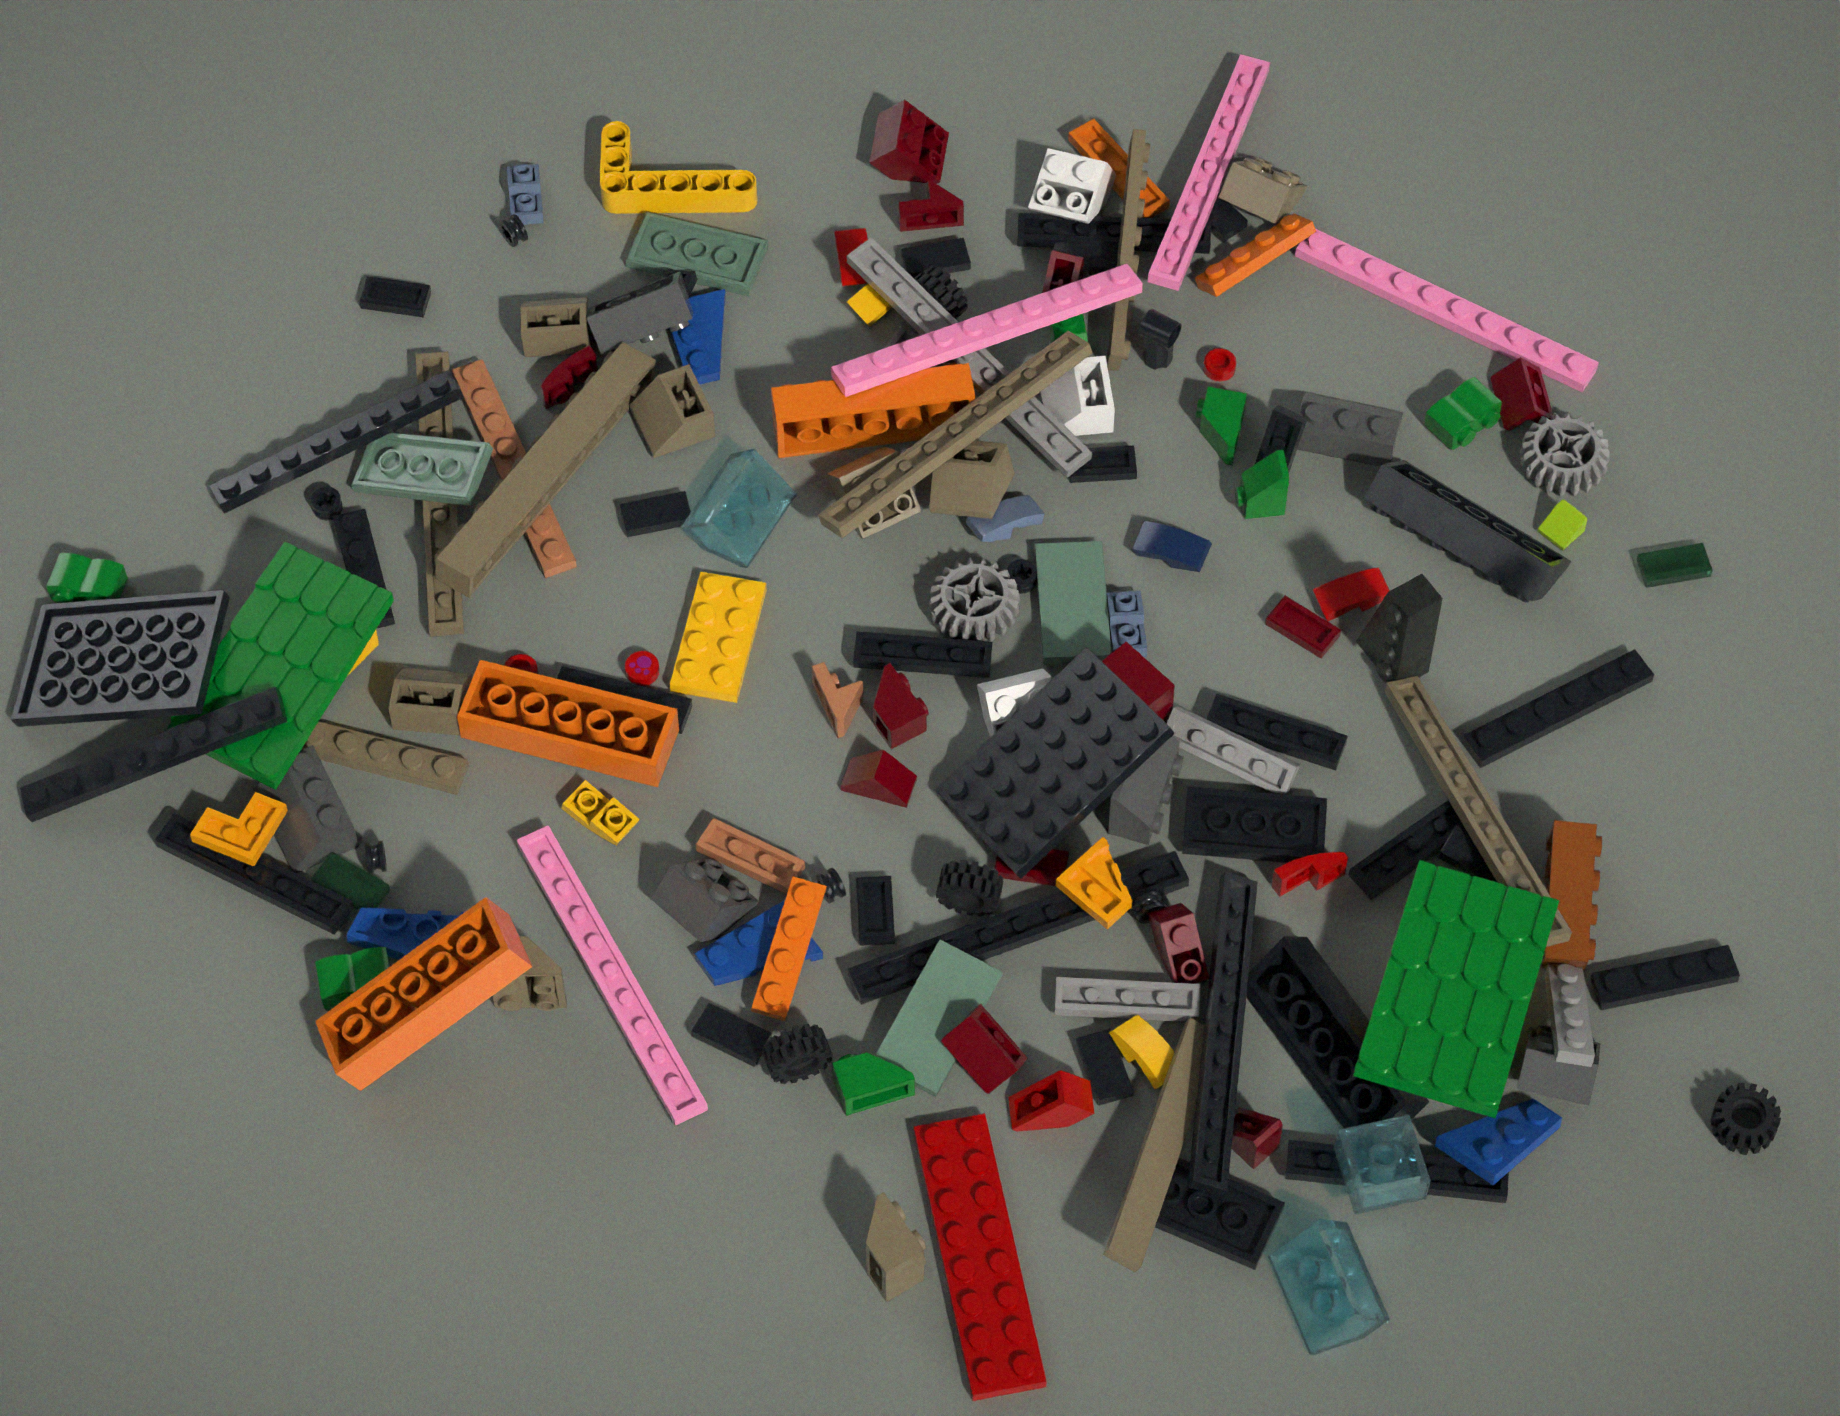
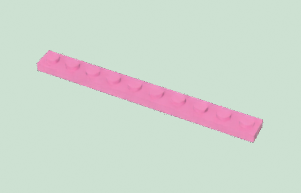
(1208, 173)
(1447, 309)
(985, 330)
(612, 976)

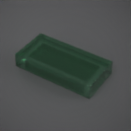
(1674, 565)
(351, 882)

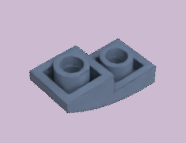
(525, 193)
(1011, 513)
(1127, 620)

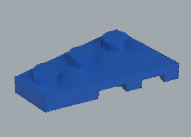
(702, 339)
(395, 929)
(745, 949)
(1497, 1145)

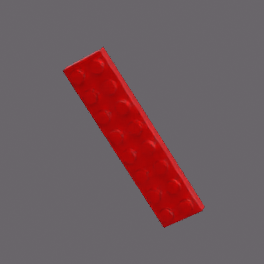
(979, 1257)

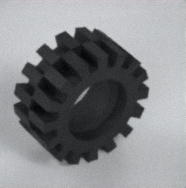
(943, 290)
(969, 888)
(797, 1053)
(1753, 1101)

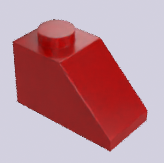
(1051, 1103)

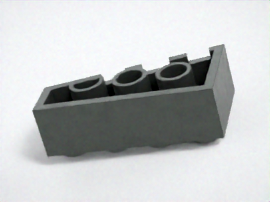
(1403, 630)

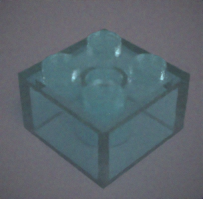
(1382, 1164)

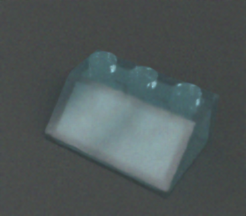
(739, 508)
(1328, 1286)

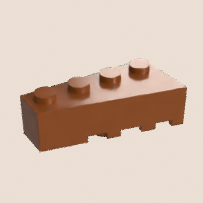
(1572, 882)

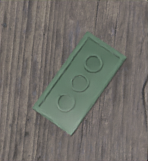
(716, 255)
(423, 468)
(1072, 600)
(938, 1002)

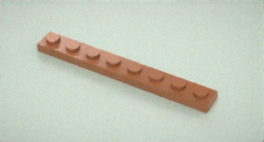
(497, 429)

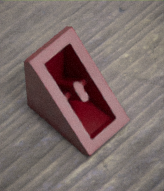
(1062, 270)
(879, 778)
(1255, 1136)

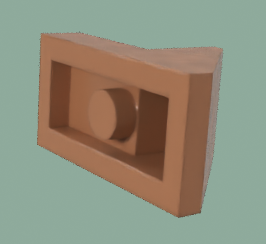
(838, 701)

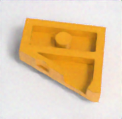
(1096, 885)

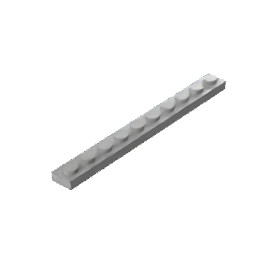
(927, 315)

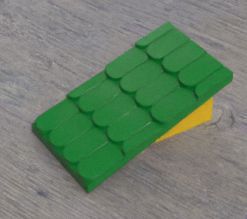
(298, 634)
(1456, 989)

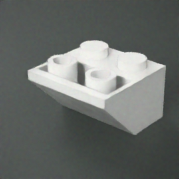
(1072, 186)
(1083, 398)
(1006, 696)

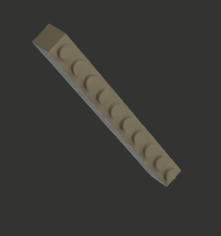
(543, 470)

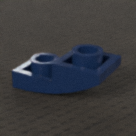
(1175, 546)

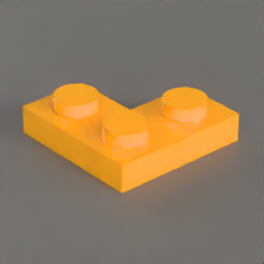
(242, 837)

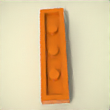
(1097, 144)
(1255, 254)
(788, 948)

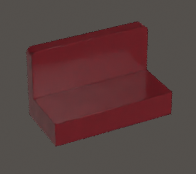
(1522, 394)
(984, 1049)

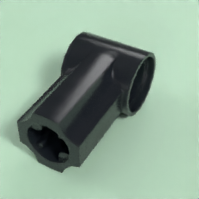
(1159, 338)

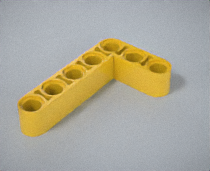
(667, 190)

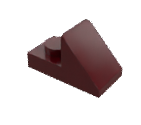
(938, 211)

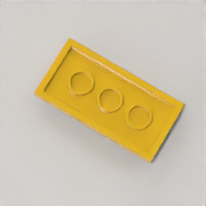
(718, 637)

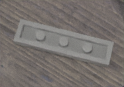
(1232, 752)
(1126, 999)
(1569, 1015)

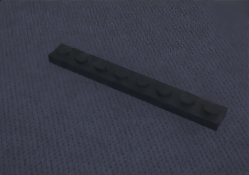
(336, 441)
(153, 754)

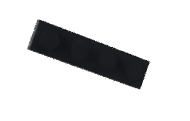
(360, 551)
(923, 654)
(681, 703)
(1279, 732)
(1405, 850)
(1664, 977)

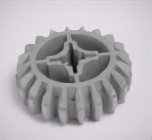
(1562, 464)
(958, 589)

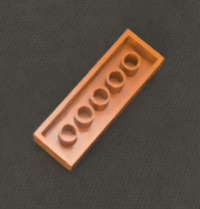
(822, 420)
(568, 723)
(423, 994)

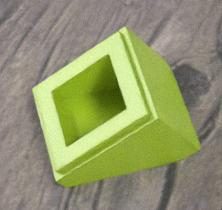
(1563, 525)

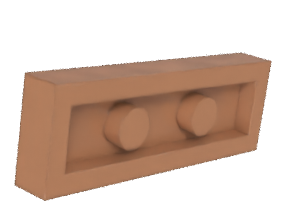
(749, 855)

